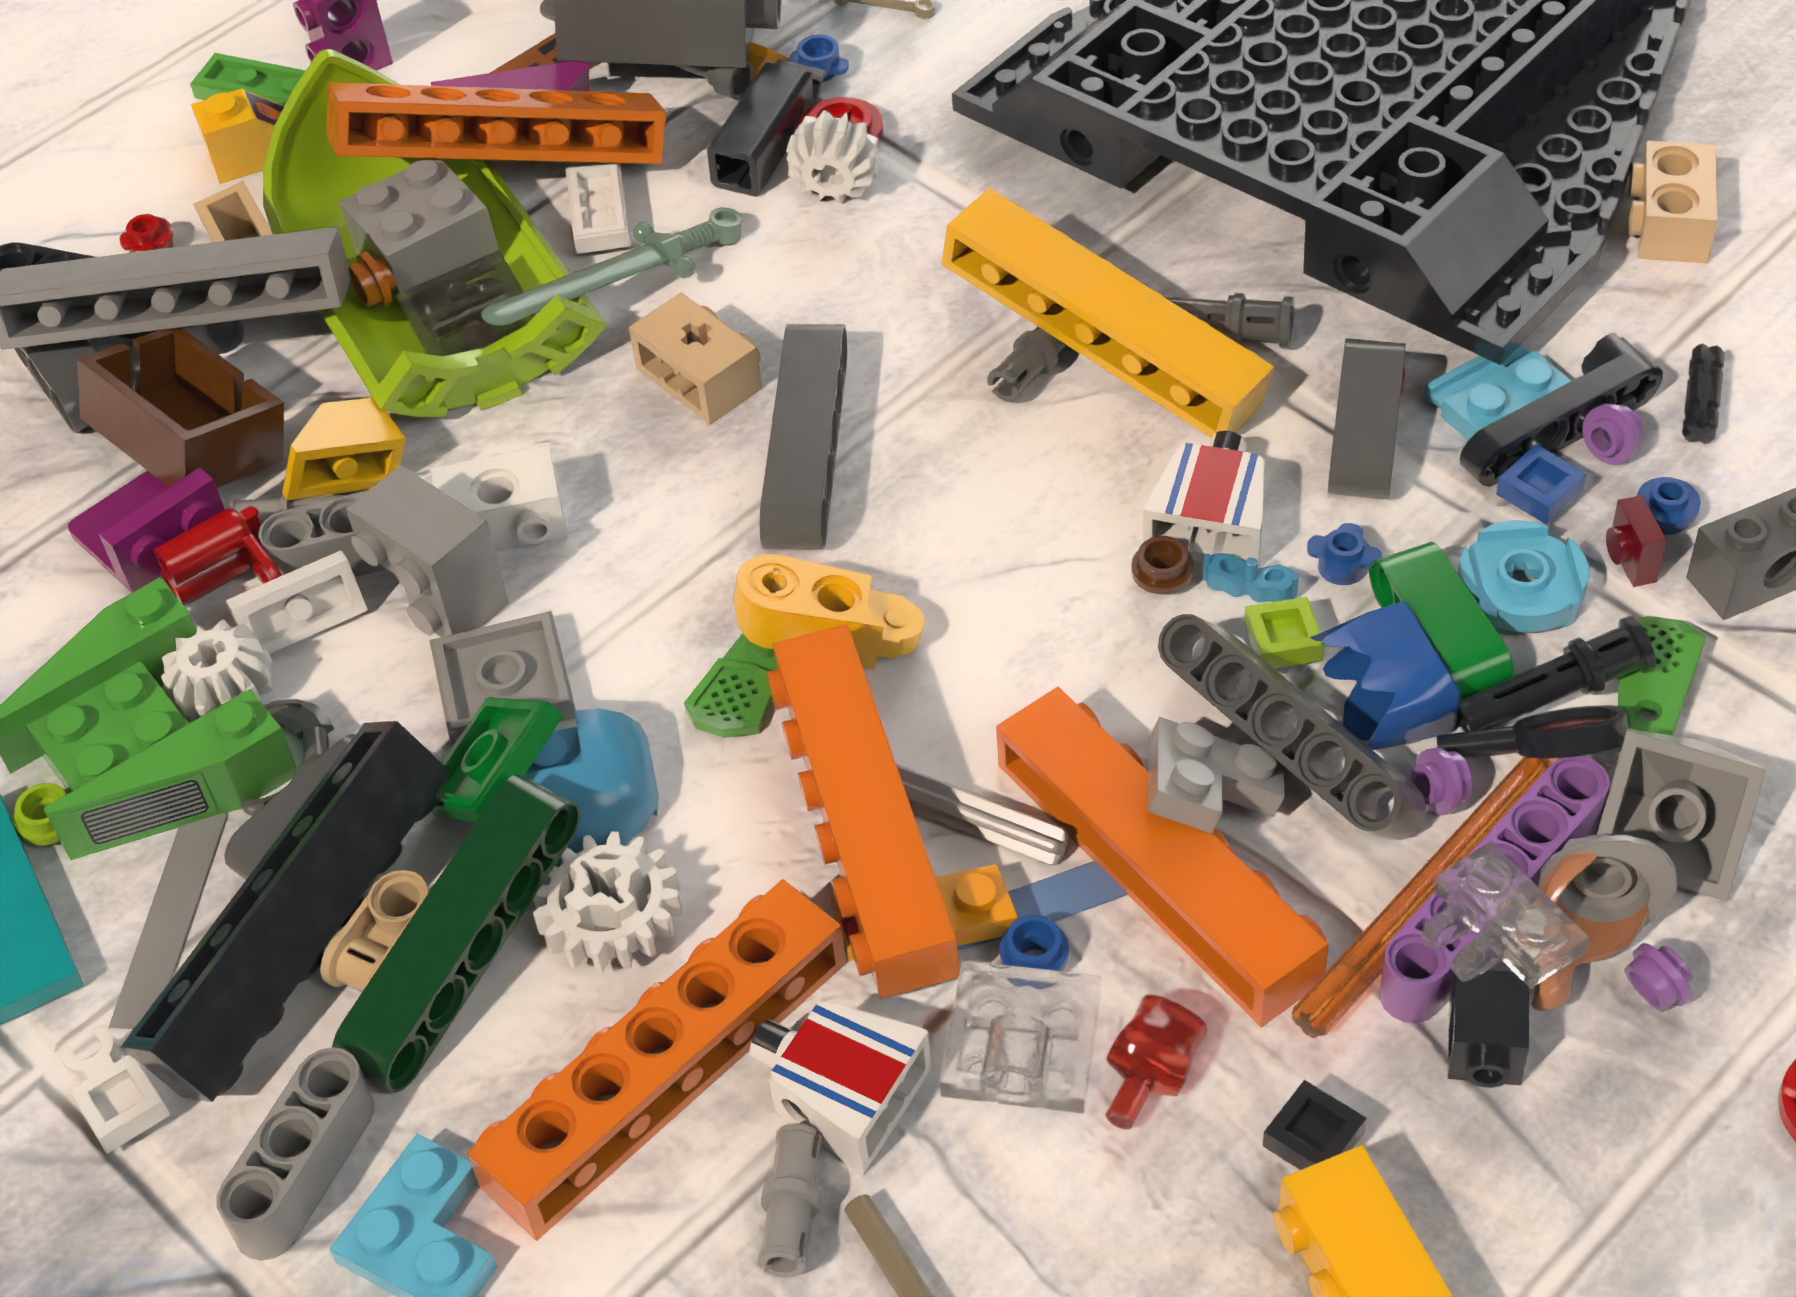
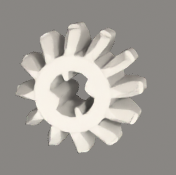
(833, 156)
(215, 669)

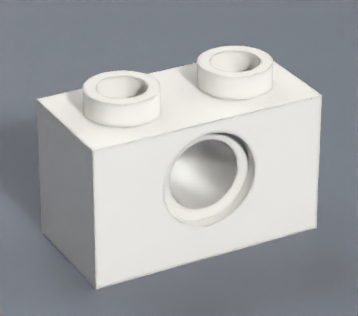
(510, 491)

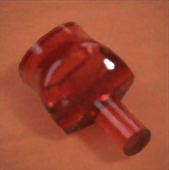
(1152, 1055)

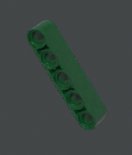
(457, 932)

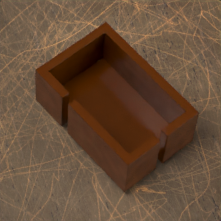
(183, 410)

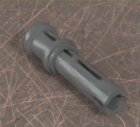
(1238, 314)

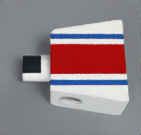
(1210, 499)
(844, 1076)

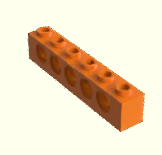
(494, 123)
(652, 1089)

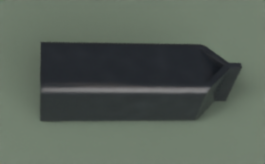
(761, 126)

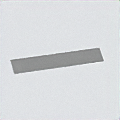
(168, 919)

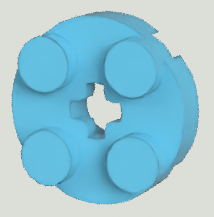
(1518, 605)

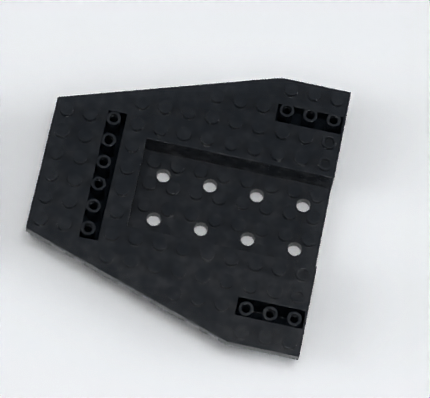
(1446, 197)

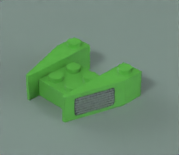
(124, 743)

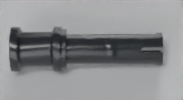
(1582, 668)

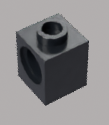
(1488, 1029)

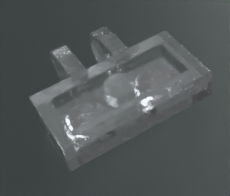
(1508, 915)

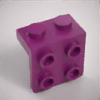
(141, 517)

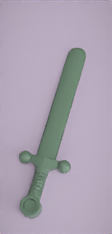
(659, 248)

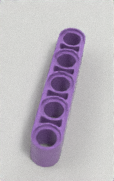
(1556, 808)

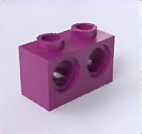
(345, 27)

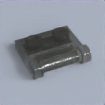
(457, 300)

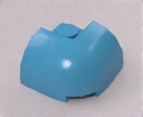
(605, 771)

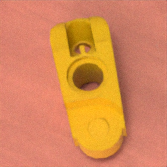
(796, 597)

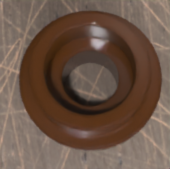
(1162, 565)

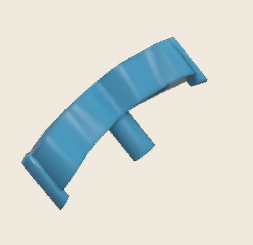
(1238, 578)

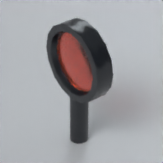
(1547, 734)

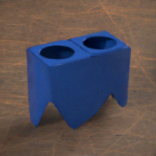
(1400, 679)

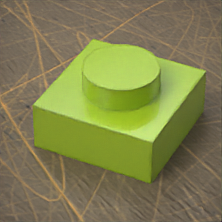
(1283, 632)

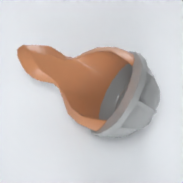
(1610, 893)

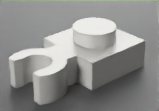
(113, 1092)

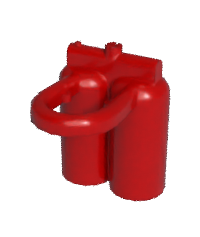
(215, 554)

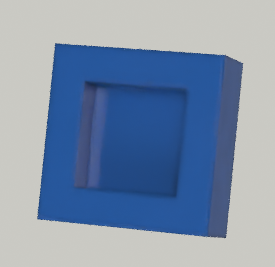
(1541, 484)

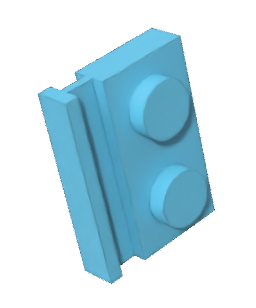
(1487, 391)

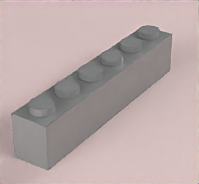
(172, 287)

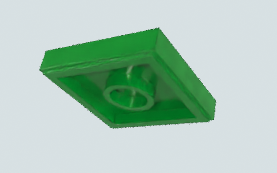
(493, 747)

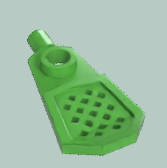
(1665, 687)
(734, 692)

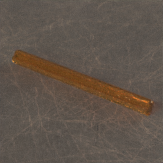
(1364, 959)

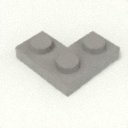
(1197, 770)

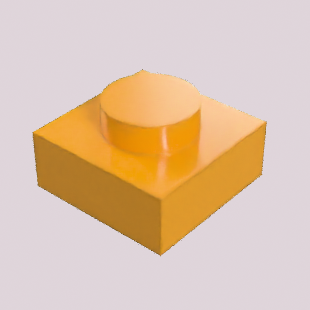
(977, 904)

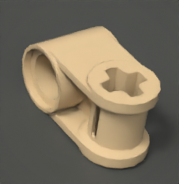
(372, 930)

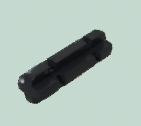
(1703, 393)

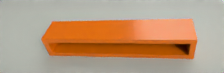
(865, 814)
(1175, 873)

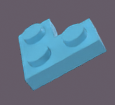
(401, 1233)

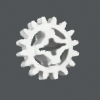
(604, 902)

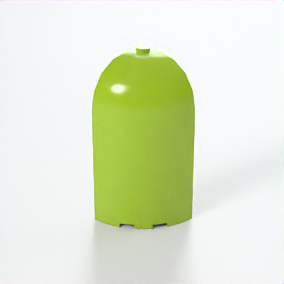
(303, 192)

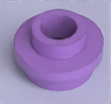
(1612, 433)
(1442, 780)
(1659, 976)

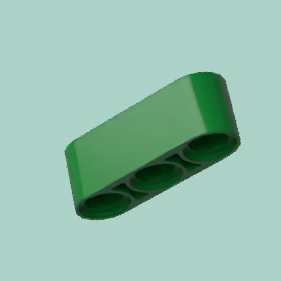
(1446, 614)

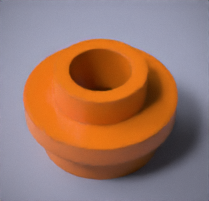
(372, 280)

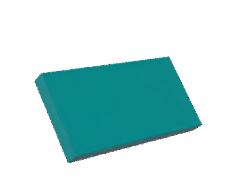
(32, 948)

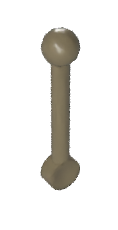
(922, 8)

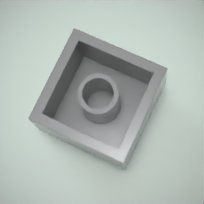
(419, 223)

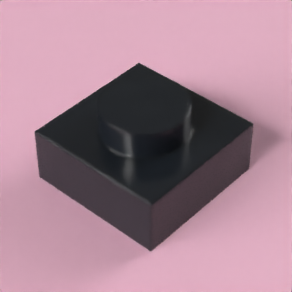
(1313, 1128)

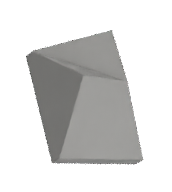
(1686, 802)

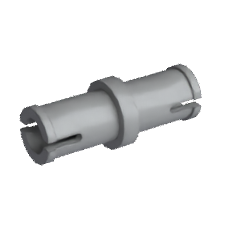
(790, 1200)

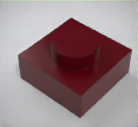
(1636, 541)

